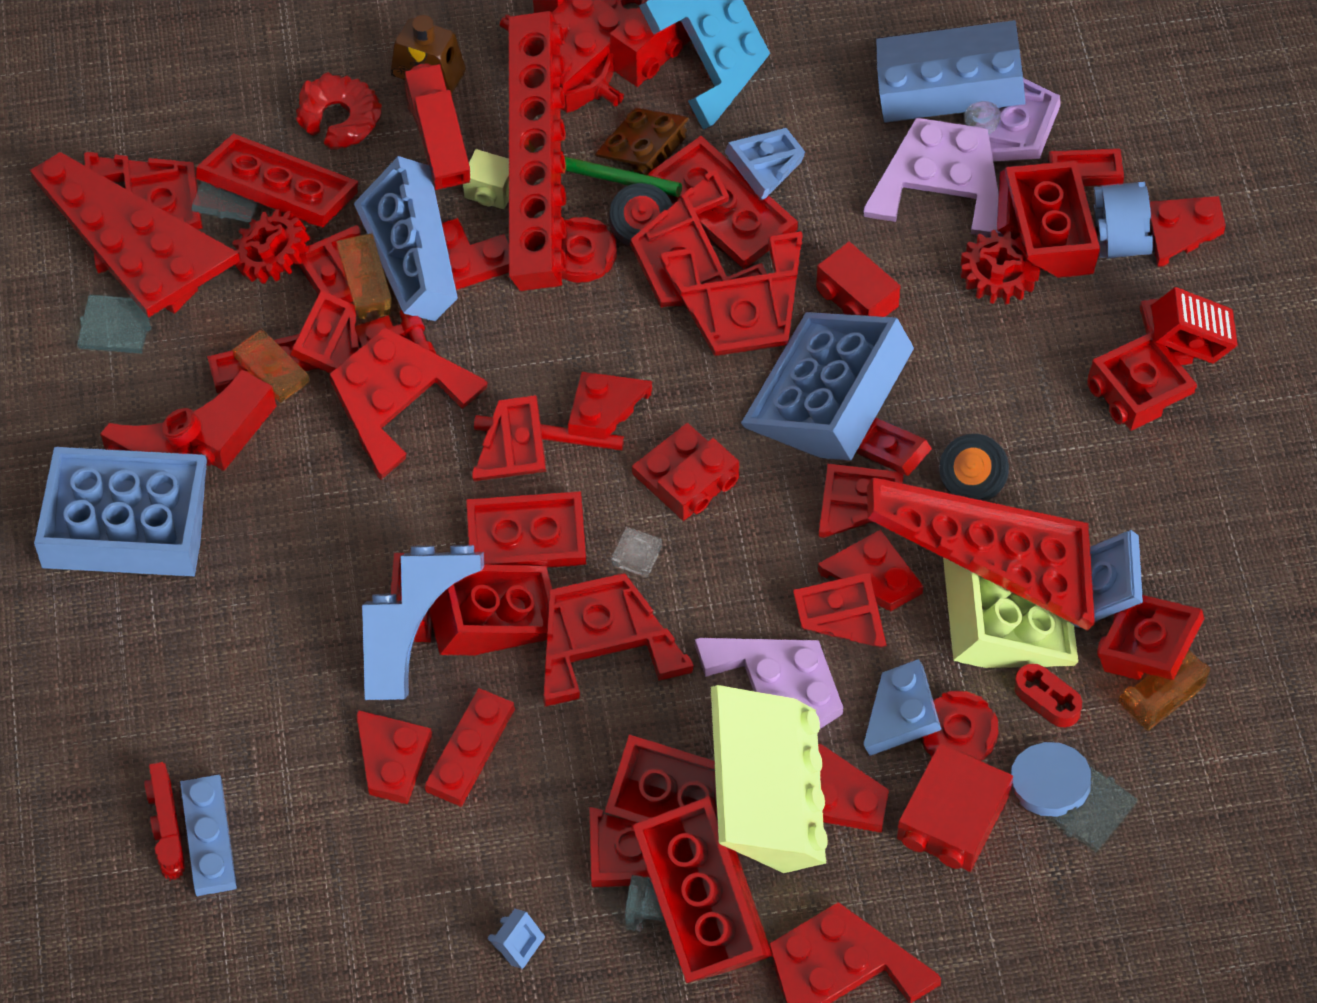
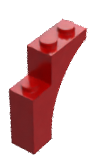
(437, 125)
(225, 424)

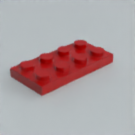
(277, 180)
(743, 222)

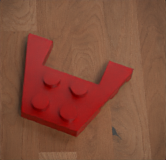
(159, 181)
(679, 230)
(740, 311)
(388, 378)
(601, 620)
(840, 953)

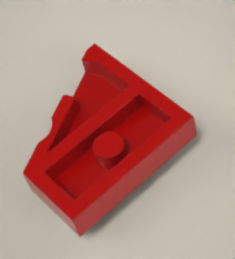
(327, 334)
(604, 402)
(846, 497)
(850, 794)

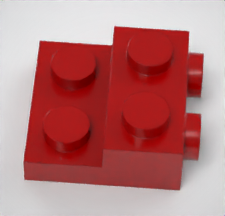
(1139, 381)
(687, 471)
(1149, 639)

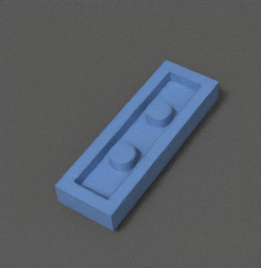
(208, 835)

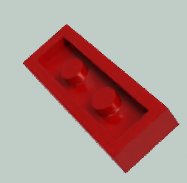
(469, 747)

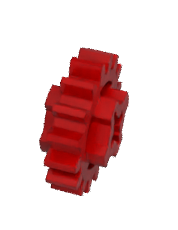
(271, 246)
(998, 267)

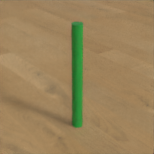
(620, 176)

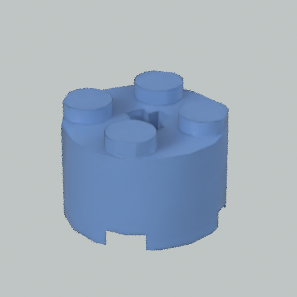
(1123, 219)

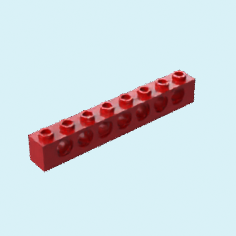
(526, 37)

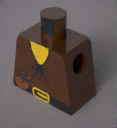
(428, 44)

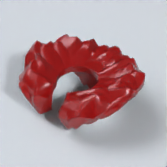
(352, 96)

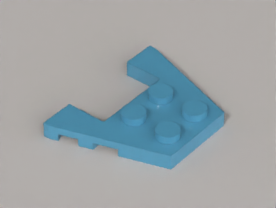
(724, 41)

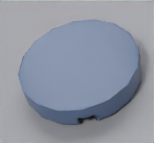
(1051, 779)

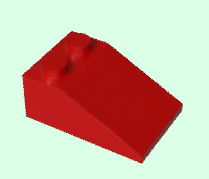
(492, 610)

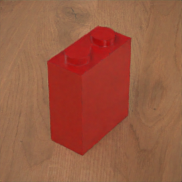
(954, 808)

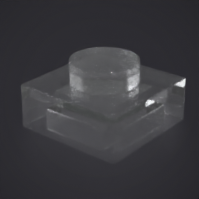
(636, 552)

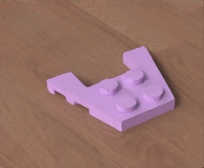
(1025, 127)
(944, 161)
(777, 668)

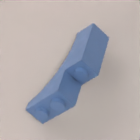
(392, 624)

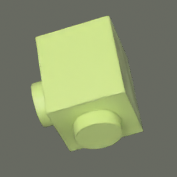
(488, 179)

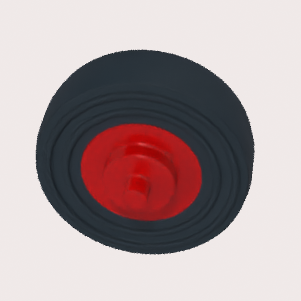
(635, 208)

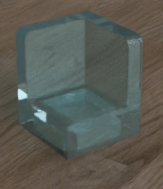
(641, 903)

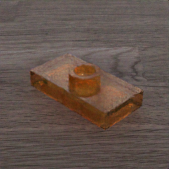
(271, 364)

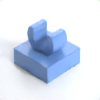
(517, 938)

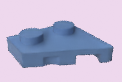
(765, 159)
(901, 709)

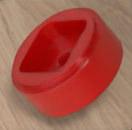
(181, 427)

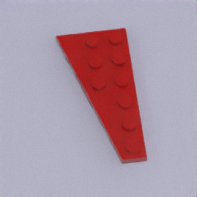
(138, 242)
(1013, 547)

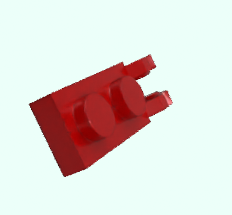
(165, 823)

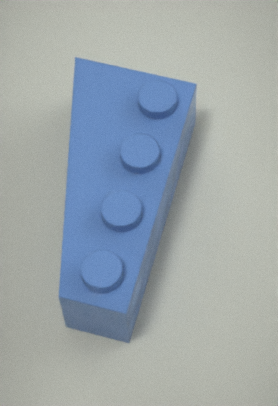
(410, 237)

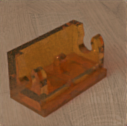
(365, 275)
(1159, 697)

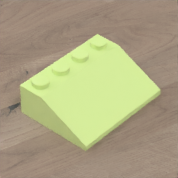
(1000, 628)
(768, 778)

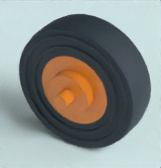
(974, 467)

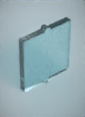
(223, 203)
(113, 325)
(1099, 814)

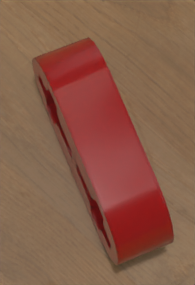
(1048, 695)

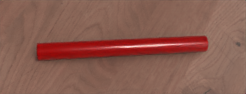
(561, 434)

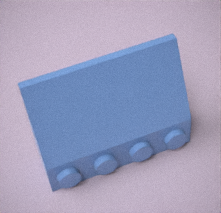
(949, 70)
(830, 383)
(122, 511)

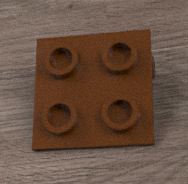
(645, 139)

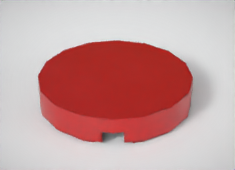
(586, 261)
(965, 725)

